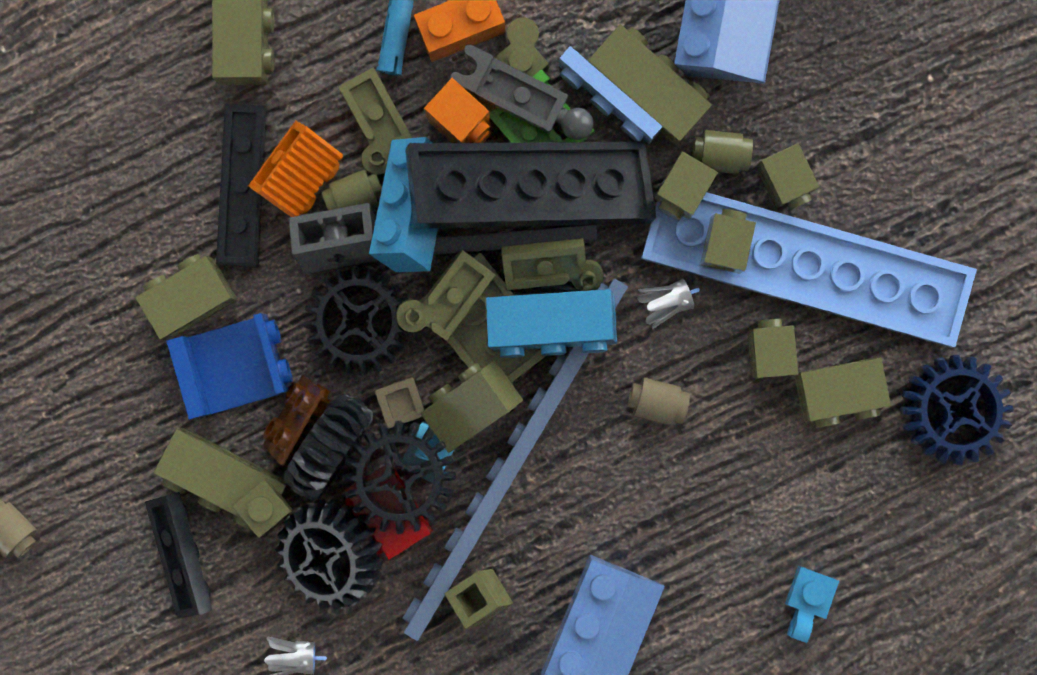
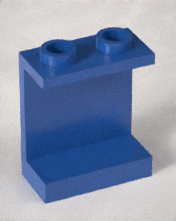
(230, 366)

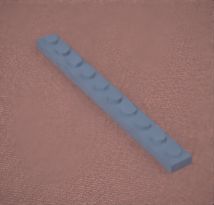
(501, 475)

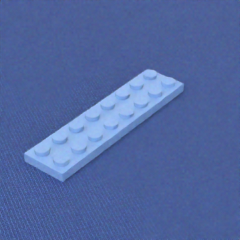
(825, 270)

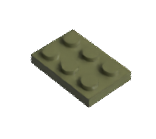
(471, 335)

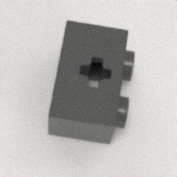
(333, 238)

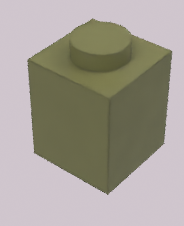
(788, 177)
(684, 187)
(728, 241)
(772, 349)
(478, 598)

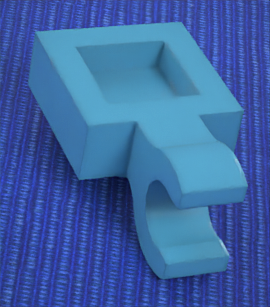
(810, 595)

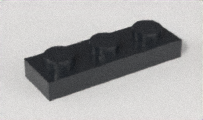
(179, 555)

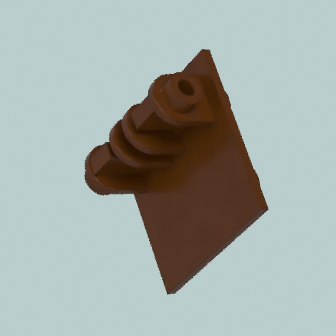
(284, 433)

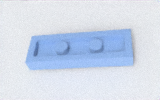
(608, 97)

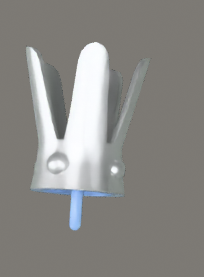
(667, 301)
(300, 659)

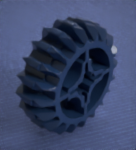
(986, 426)

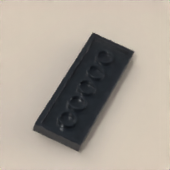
(529, 184)

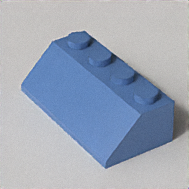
(727, 39)
(603, 622)

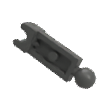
(522, 95)

